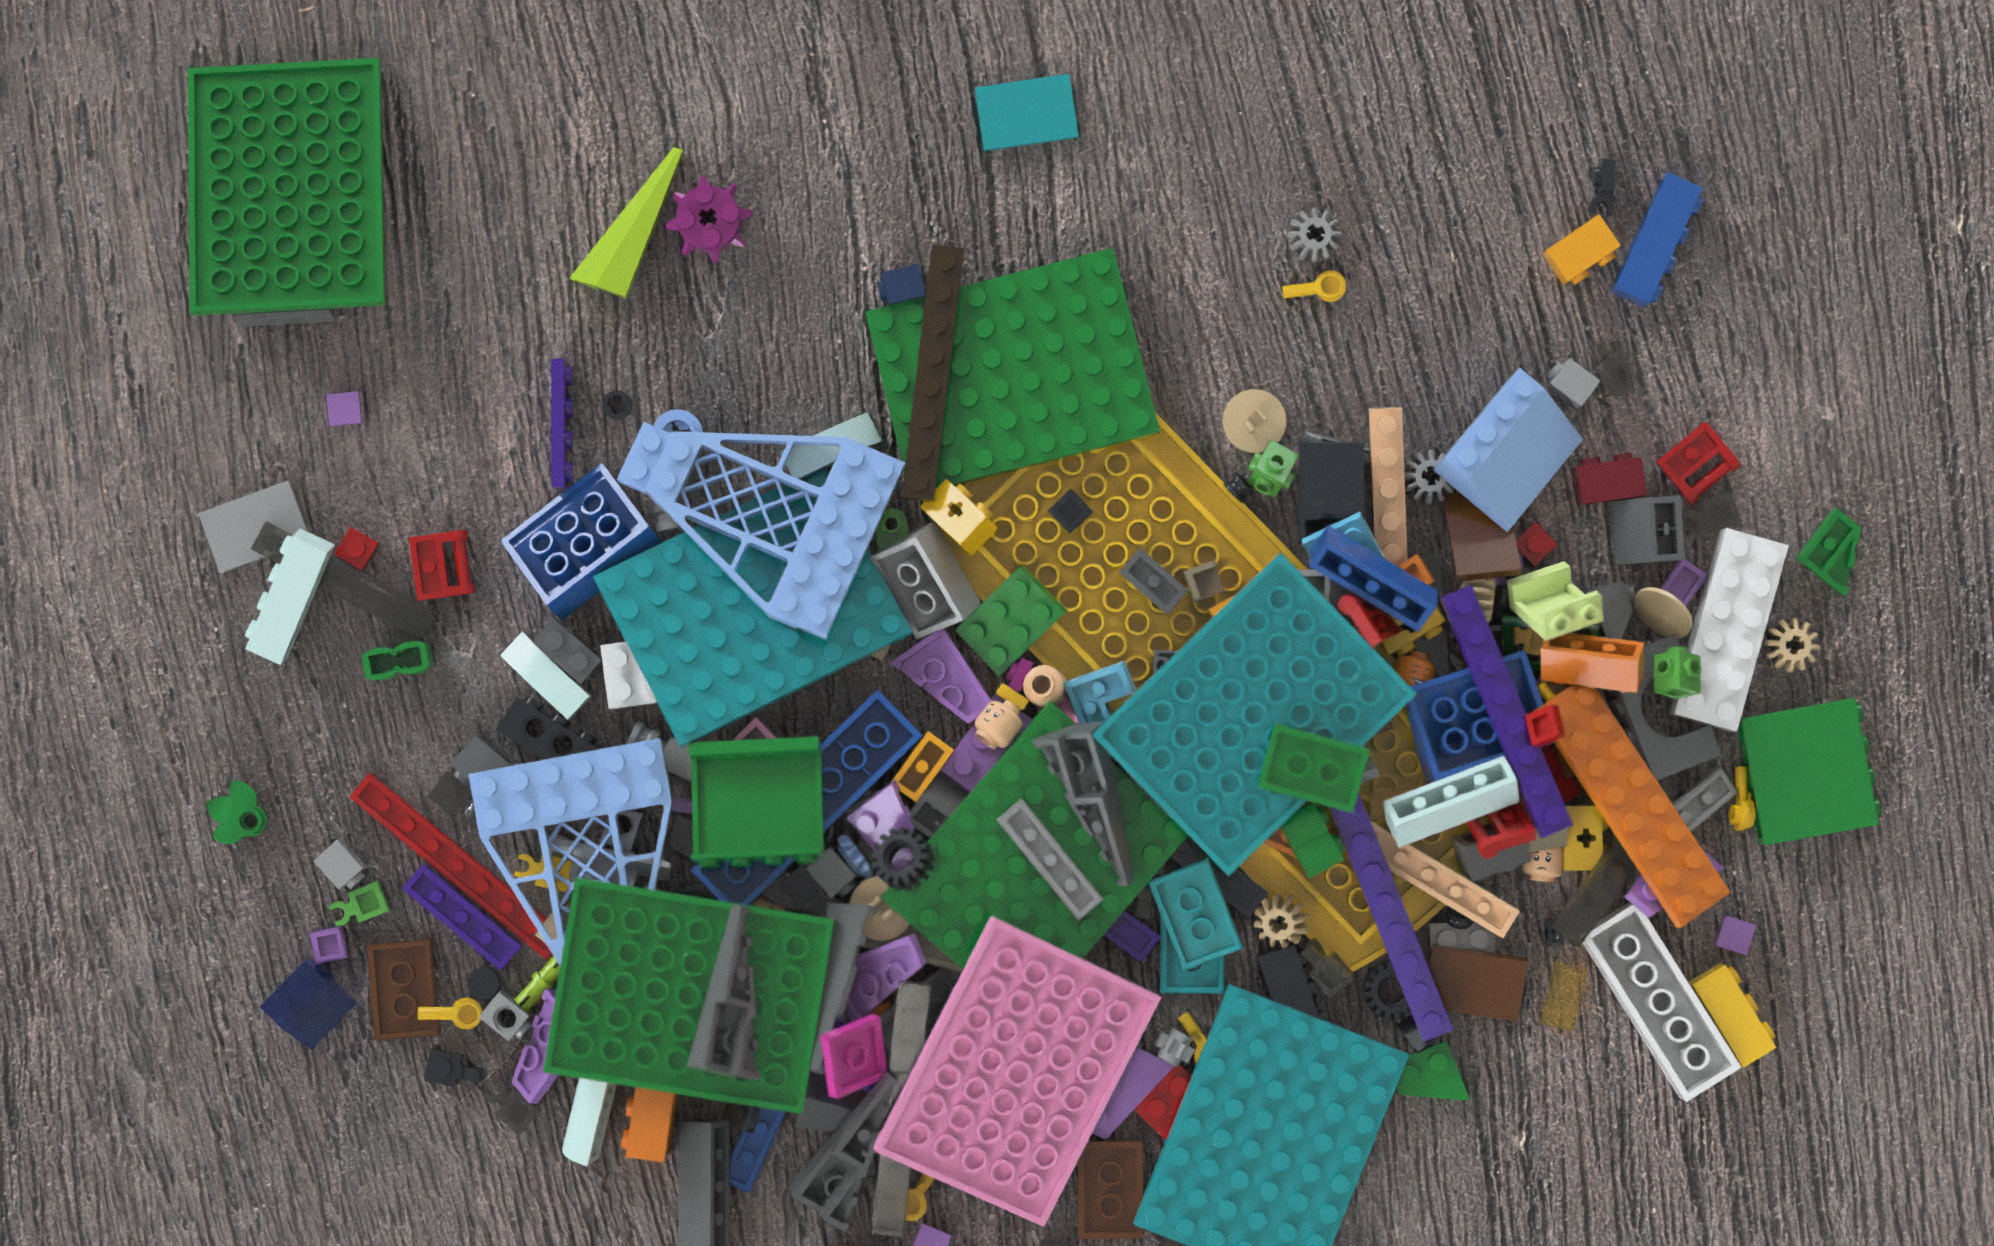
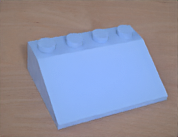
(1510, 450)

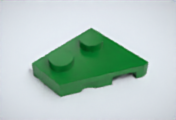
(1832, 551)
(1432, 1074)

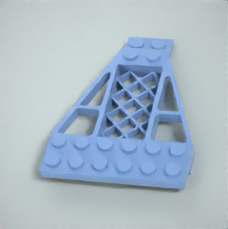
(836, 527)
(569, 791)

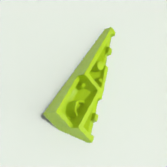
(619, 252)

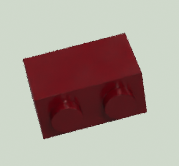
(1609, 480)

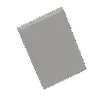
(236, 524)

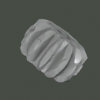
(1317, 224)
(1422, 484)

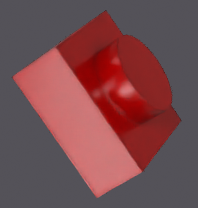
(1535, 544)
(357, 548)
(1545, 725)

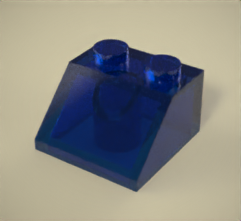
(308, 1004)

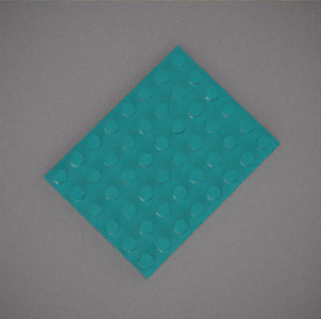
(711, 646)
(1209, 712)
(1270, 1129)

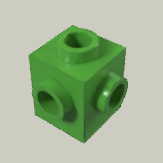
(1272, 469)
(1677, 673)

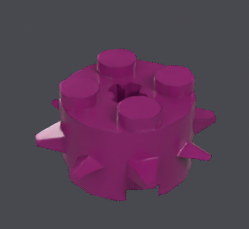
(711, 237)

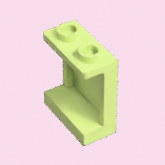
(1552, 602)

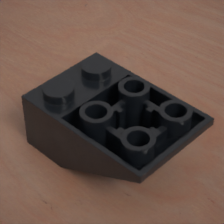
(1329, 484)

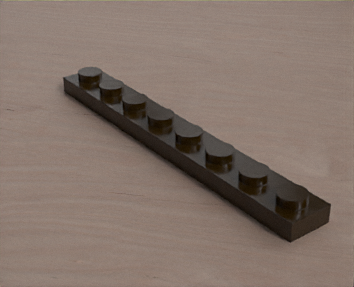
(933, 373)

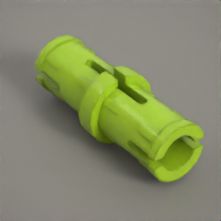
(544, 979)

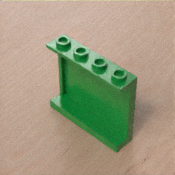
(1808, 771)
(757, 801)

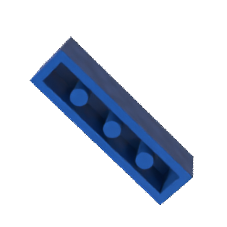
(1656, 240)
(1373, 578)

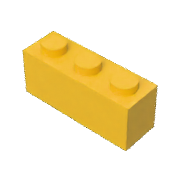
(1733, 1013)

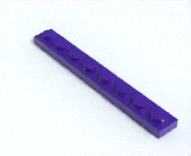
(1505, 711)
(1392, 921)

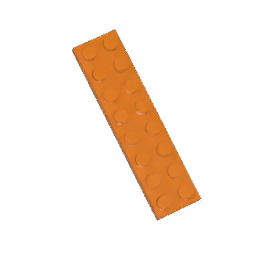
(1635, 806)

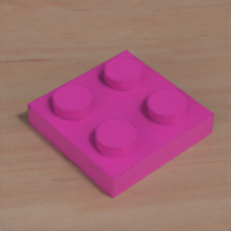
(854, 1056)

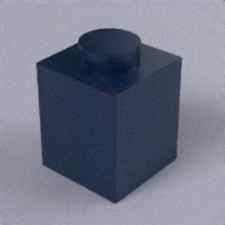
(901, 285)

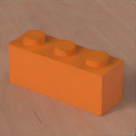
(1593, 662)

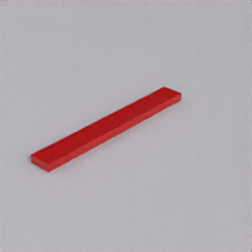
(448, 859)

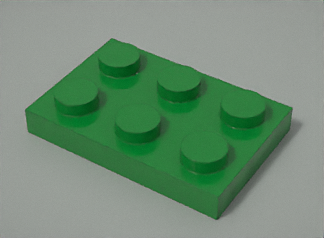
(1010, 620)
(1313, 768)

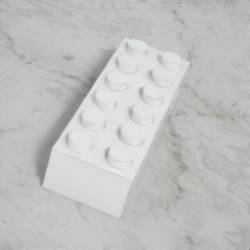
(1731, 626)
(1660, 1002)

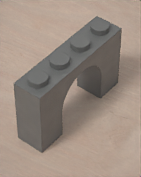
(1660, 753)

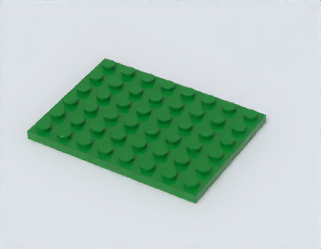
(286, 187)
(1035, 371)
(987, 875)
(640, 979)

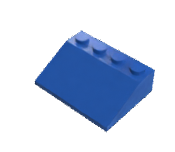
(577, 538)
(1453, 724)

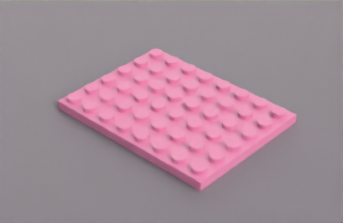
(1017, 1072)

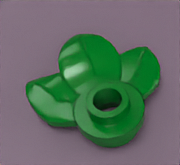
(233, 812)

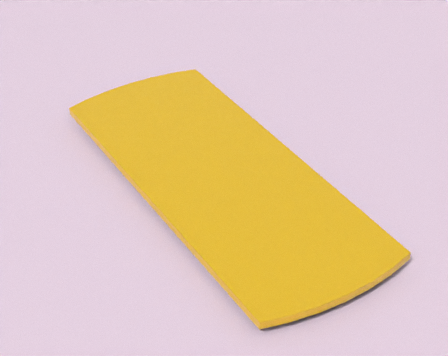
(1182, 515)

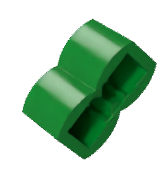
(406, 658)
(1311, 839)

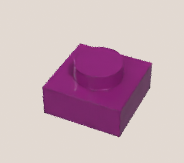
(1017, 674)

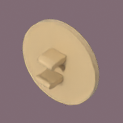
(1253, 420)
(1663, 612)
(886, 921)

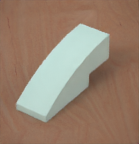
(809, 459)
(546, 676)

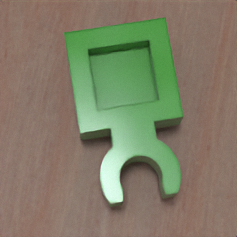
(364, 903)

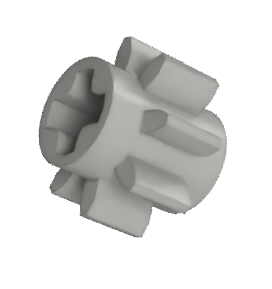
(1174, 1047)

